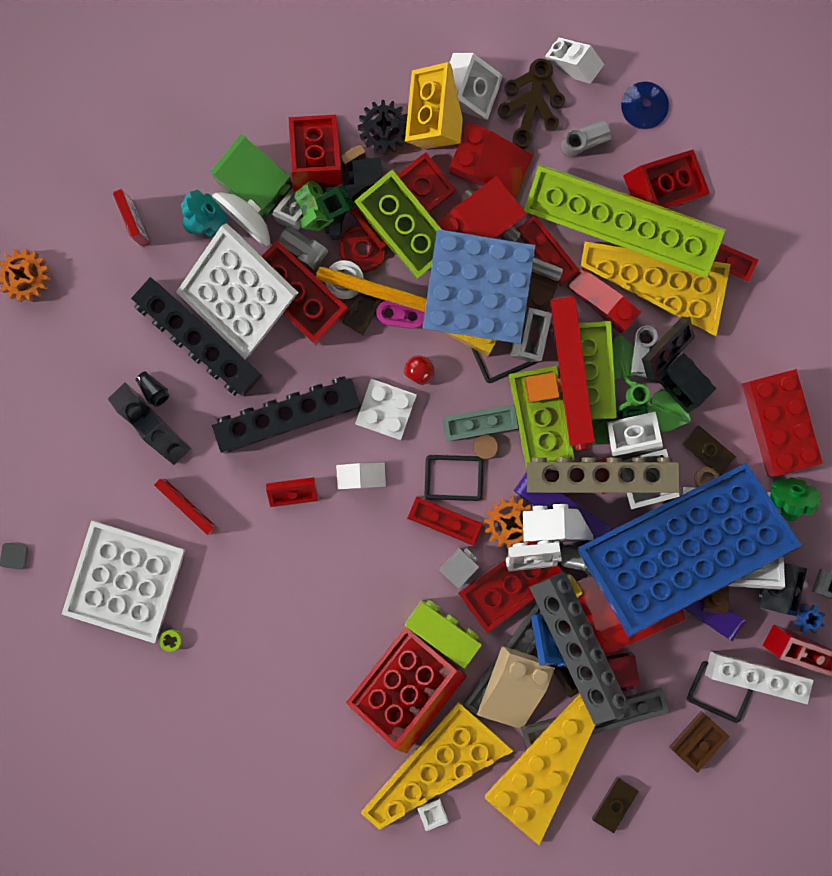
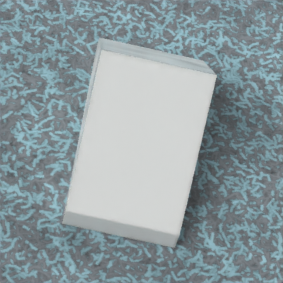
(288, 212)
(361, 475)

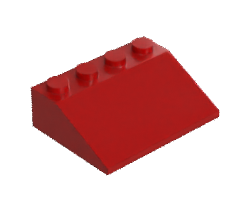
(605, 623)
(405, 690)

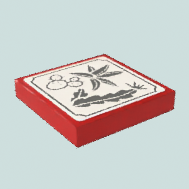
(131, 217)

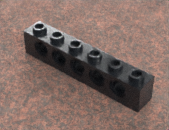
(153, 292)
(225, 425)

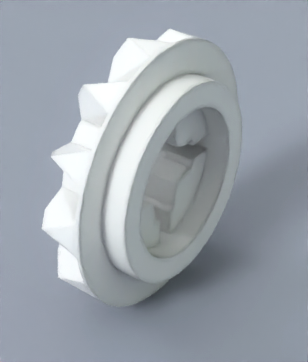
(349, 269)

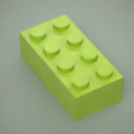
(400, 222)

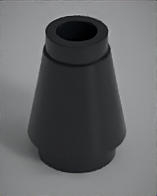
(152, 389)

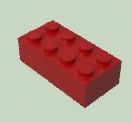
(315, 307)
(782, 423)

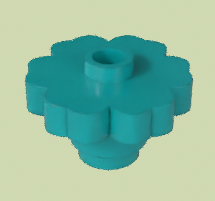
(202, 214)

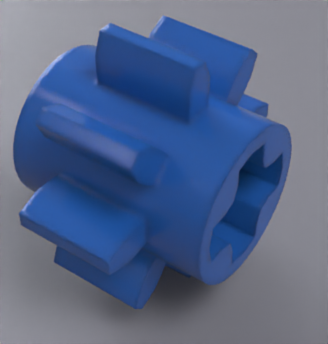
(815, 621)

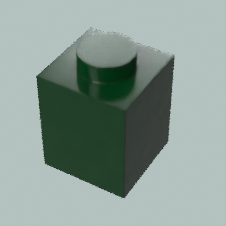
(335, 201)

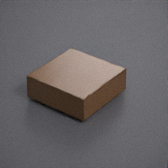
(355, 153)

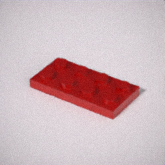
(424, 182)
(502, 593)

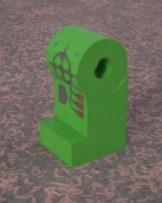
(311, 208)

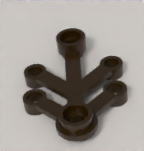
(533, 99)

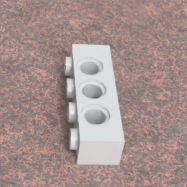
(759, 677)

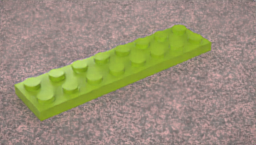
(624, 220)

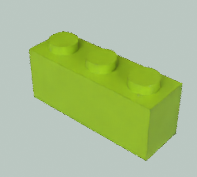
(443, 633)

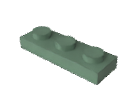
(480, 423)

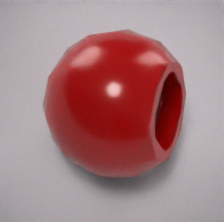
(419, 369)

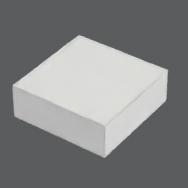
(433, 814)

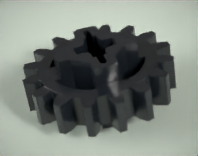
(374, 126)

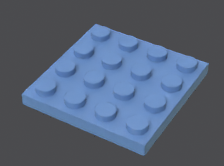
(478, 286)

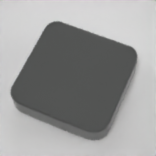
(13, 556)

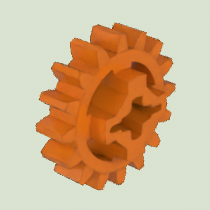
(17, 284)
(504, 533)

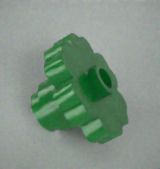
(794, 498)

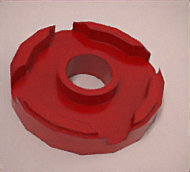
(347, 250)

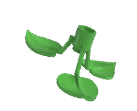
(668, 411)

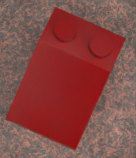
(314, 151)
(487, 155)
(668, 181)
(485, 212)

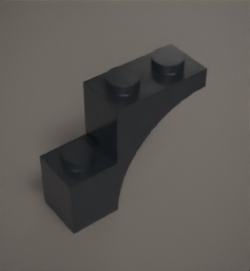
(363, 175)
(148, 424)

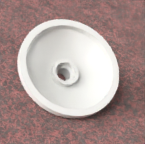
(245, 215)

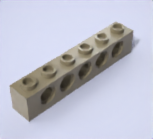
(666, 483)

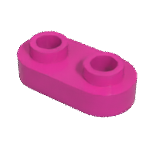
(400, 315)

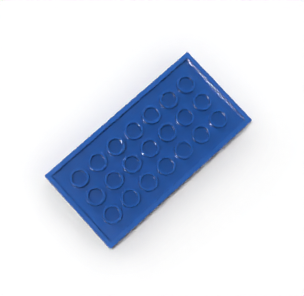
(688, 549)

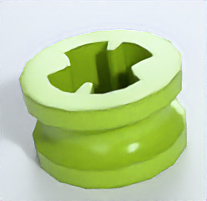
(168, 647)

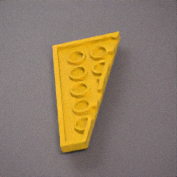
(662, 283)
(442, 760)
(538, 779)

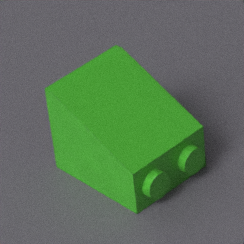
(252, 176)

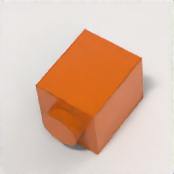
(542, 387)

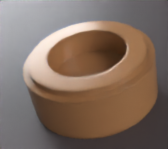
(485, 446)
(704, 475)

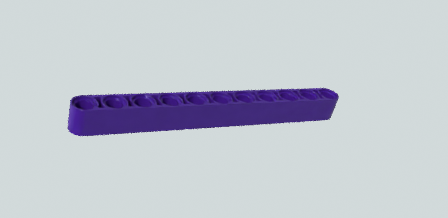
(727, 625)

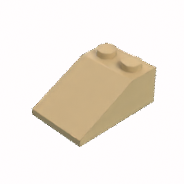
(514, 688)

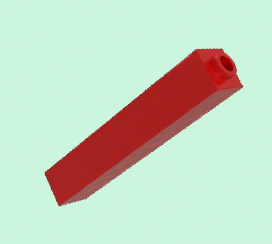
(573, 373)

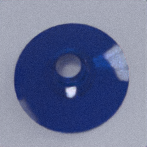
(637, 113)

